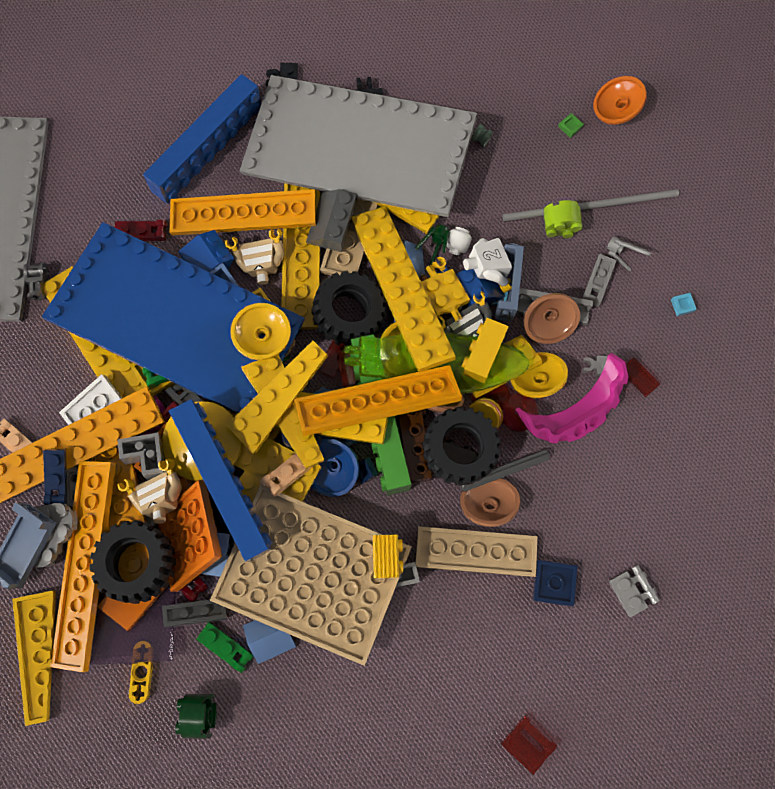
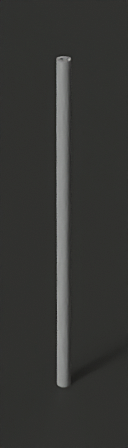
(597, 204)

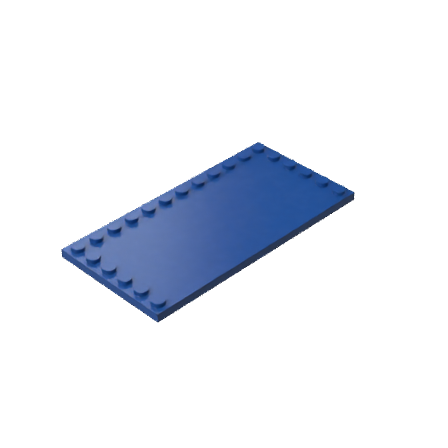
(160, 315)

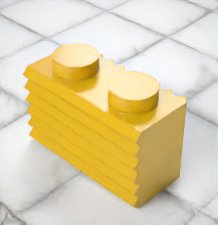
(386, 556)

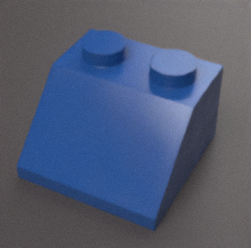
(207, 252)
(474, 285)

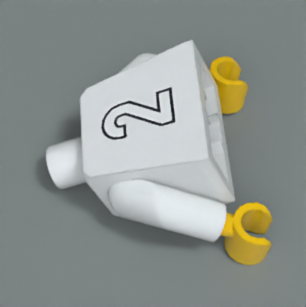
(490, 262)

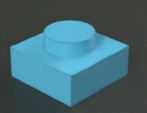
(683, 304)

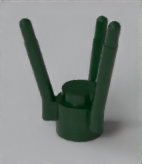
(439, 235)

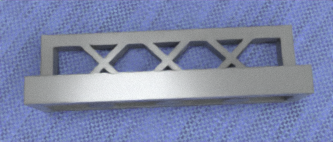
(527, 297)

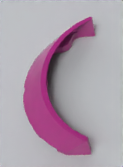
(585, 414)

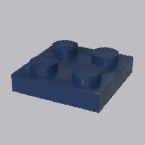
(555, 583)

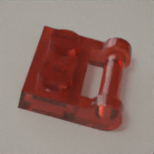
(523, 750)

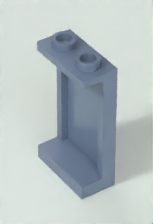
(507, 309)
(23, 545)

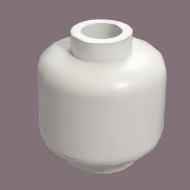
(458, 241)

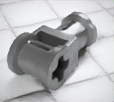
(35, 277)

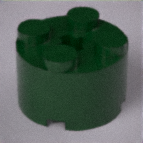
(196, 716)

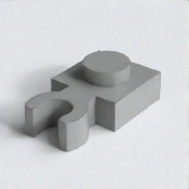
(597, 365)

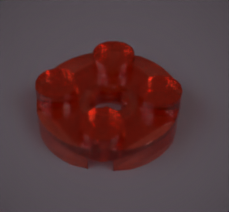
(508, 408)

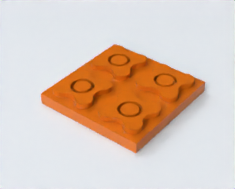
(192, 535)

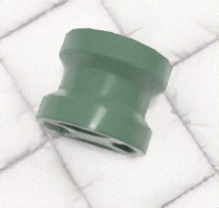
(482, 135)

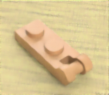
(15, 439)
(285, 474)

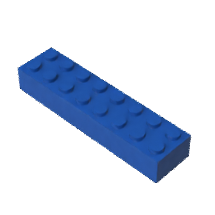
(203, 139)
(220, 481)

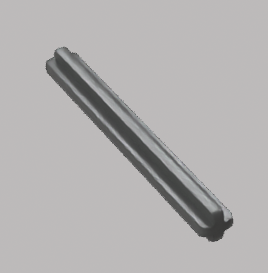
(509, 468)

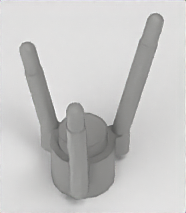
(617, 245)

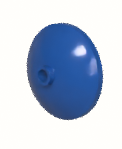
(338, 480)

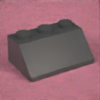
(333, 219)

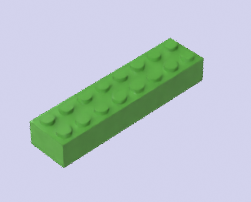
(390, 455)

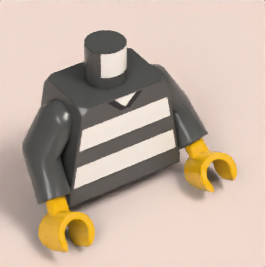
(471, 319)

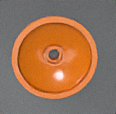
(616, 93)

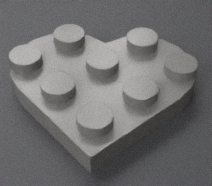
(66, 523)

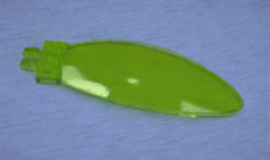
(391, 358)

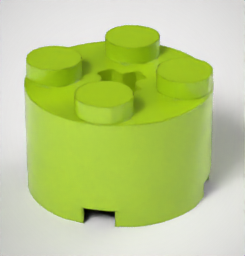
(562, 219)

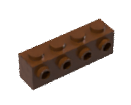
(412, 437)

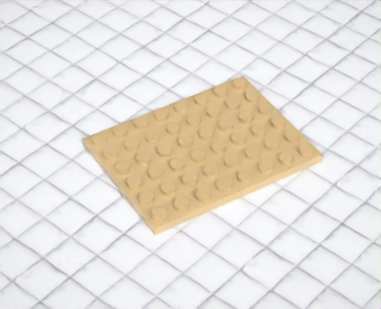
(313, 579)

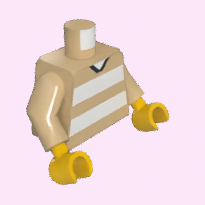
(259, 257)
(156, 495)

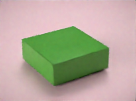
(570, 125)

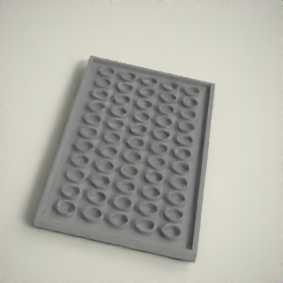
(360, 144)
(20, 180)

